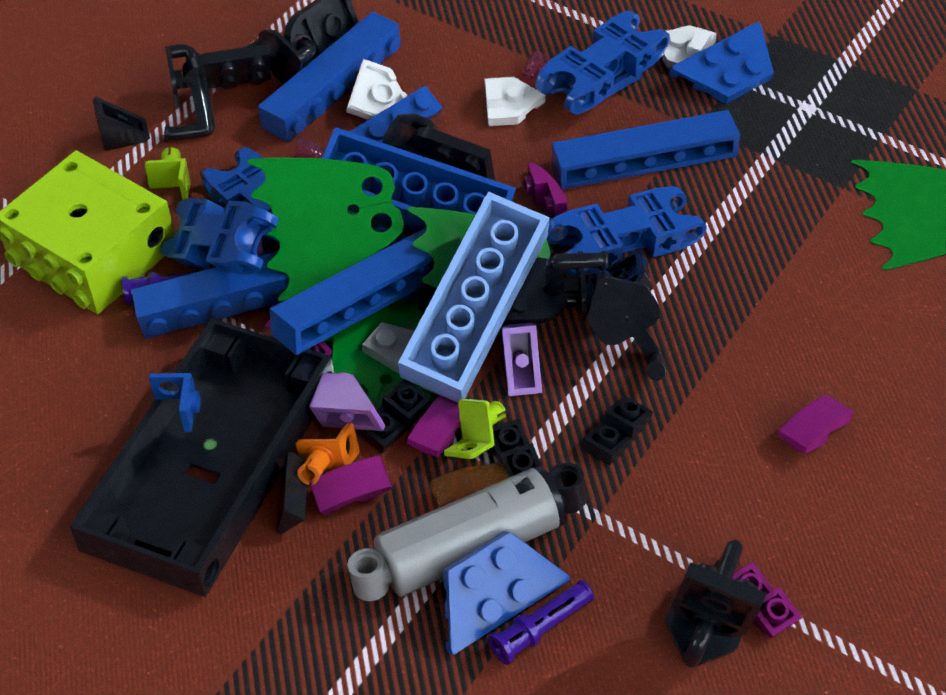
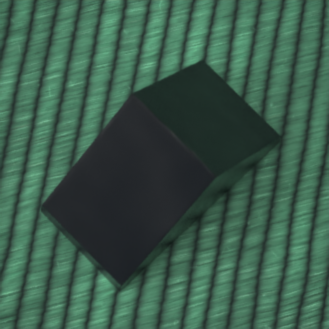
(119, 126)

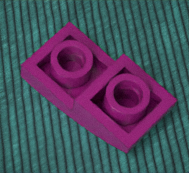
(544, 190)
(813, 424)
(436, 427)
(351, 483)
(777, 610)

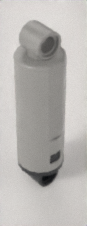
(422, 547)

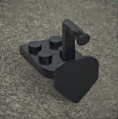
(318, 27)
(210, 71)
(421, 137)
(550, 290)
(625, 308)
(713, 609)

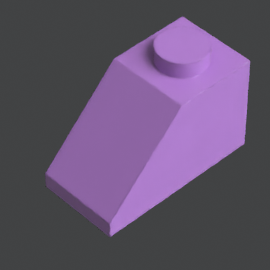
(521, 359)
(343, 401)

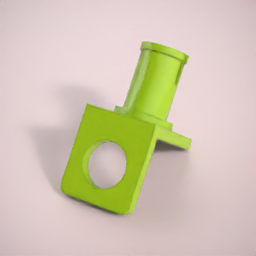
(169, 172)
(476, 427)

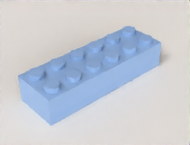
(474, 297)

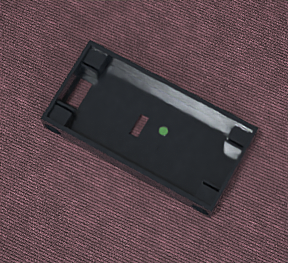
(248, 420)

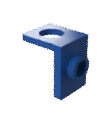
(188, 396)

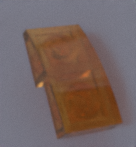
(466, 481)

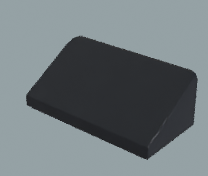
(292, 494)

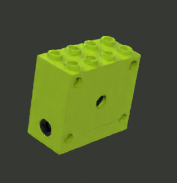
(85, 231)

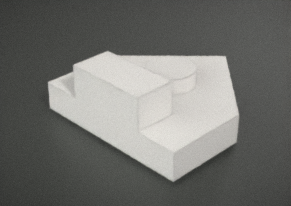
(685, 43)
(374, 90)
(510, 100)

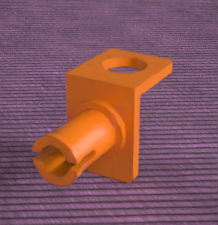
(326, 454)

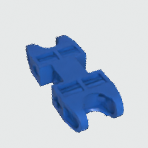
(591, 73)
(238, 186)
(629, 228)
(219, 235)

